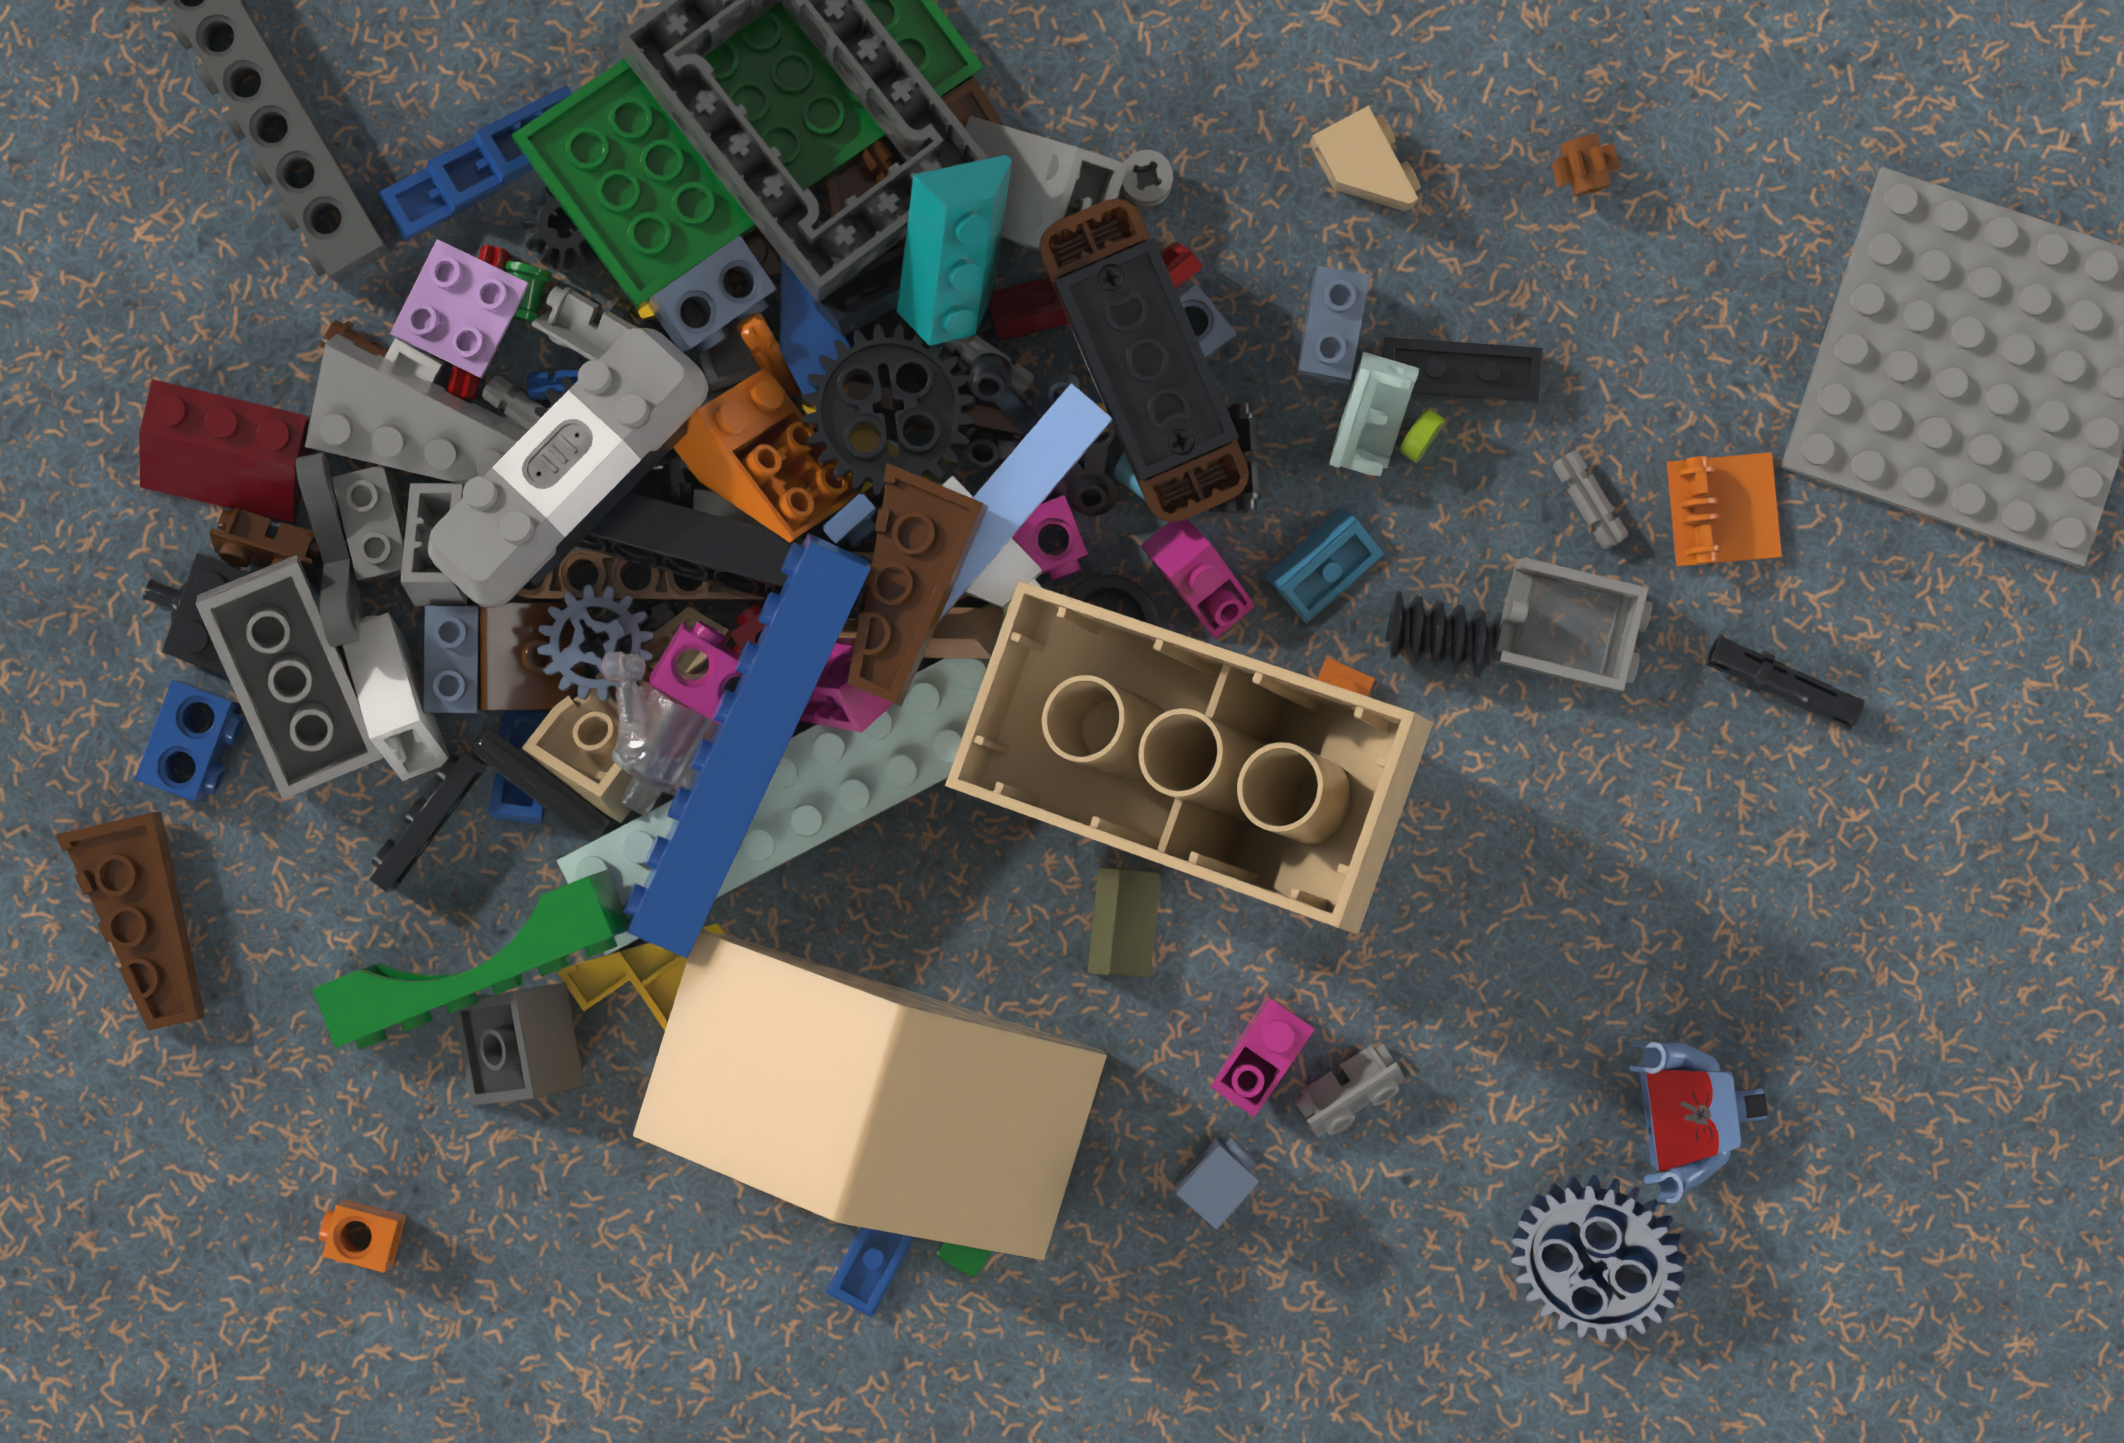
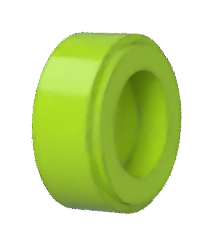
(1421, 435)

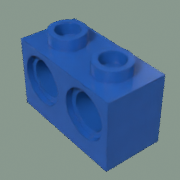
(176, 735)

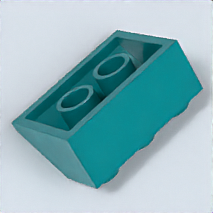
(953, 248)

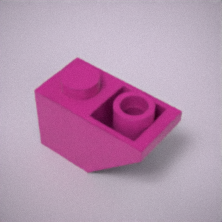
(1198, 576)
(1261, 1056)

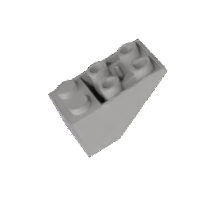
(1045, 179)

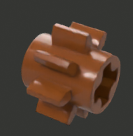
(1585, 165)

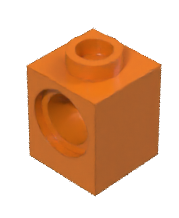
(385, 1230)

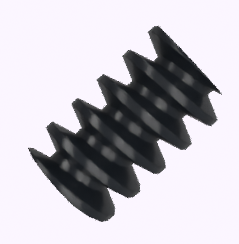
(1441, 634)

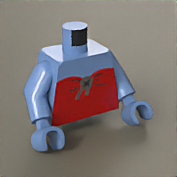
(1690, 1114)

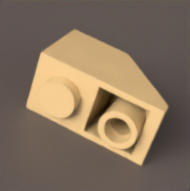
(1362, 163)

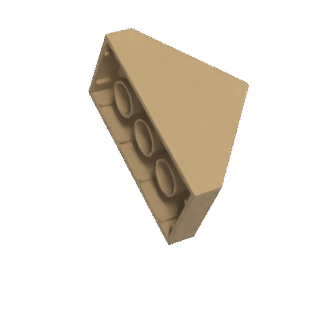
(1190, 755)
(868, 1099)

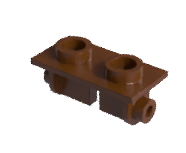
(247, 542)

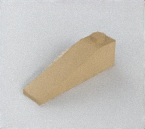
(581, 734)

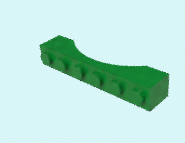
(563, 922)

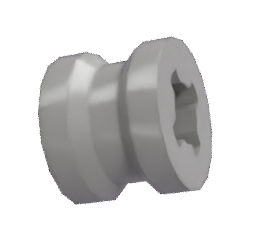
(1142, 188)

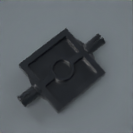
(188, 634)

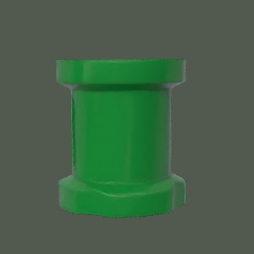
(536, 277)

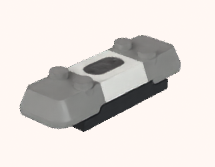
(569, 468)

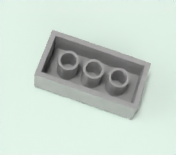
(288, 676)

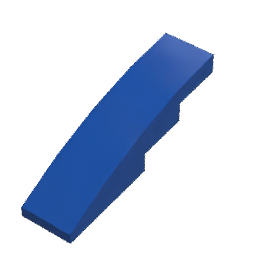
(464, 173)

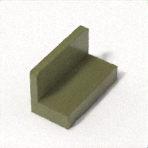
(1124, 922)

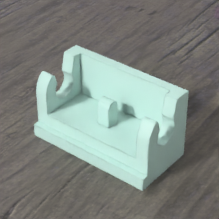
(1373, 414)

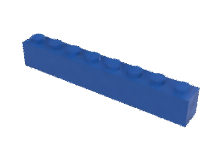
(746, 745)

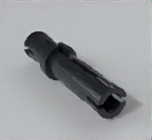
(1767, 674)

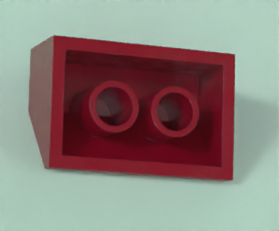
(222, 450)

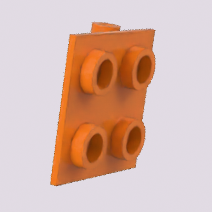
(1723, 509)

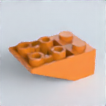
(758, 458)

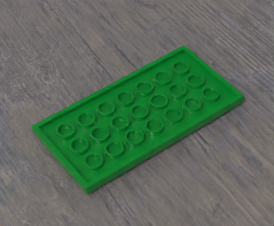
(649, 194)

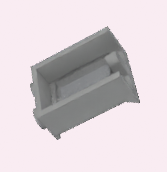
(1572, 625)

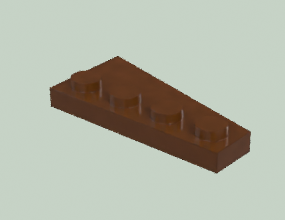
(914, 567)
(137, 899)

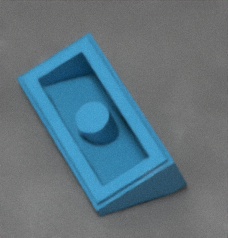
(1324, 565)

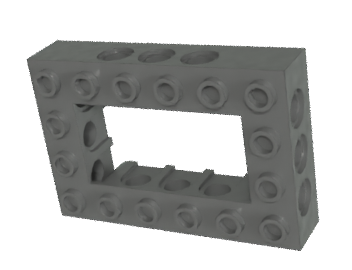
(668, 55)

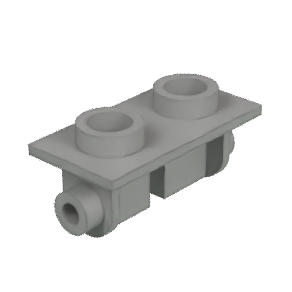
(572, 324)
(1368, 1084)

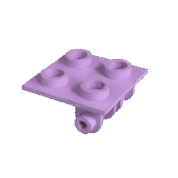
(459, 308)

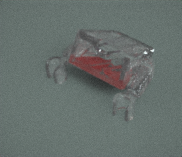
(653, 734)

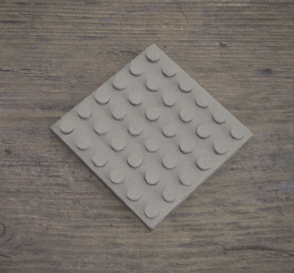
(1971, 370)

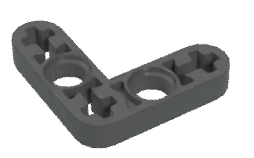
(340, 590)

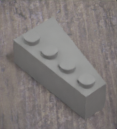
(399, 421)

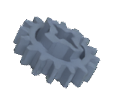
(575, 655)

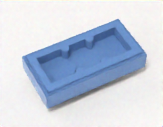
(852, 523)

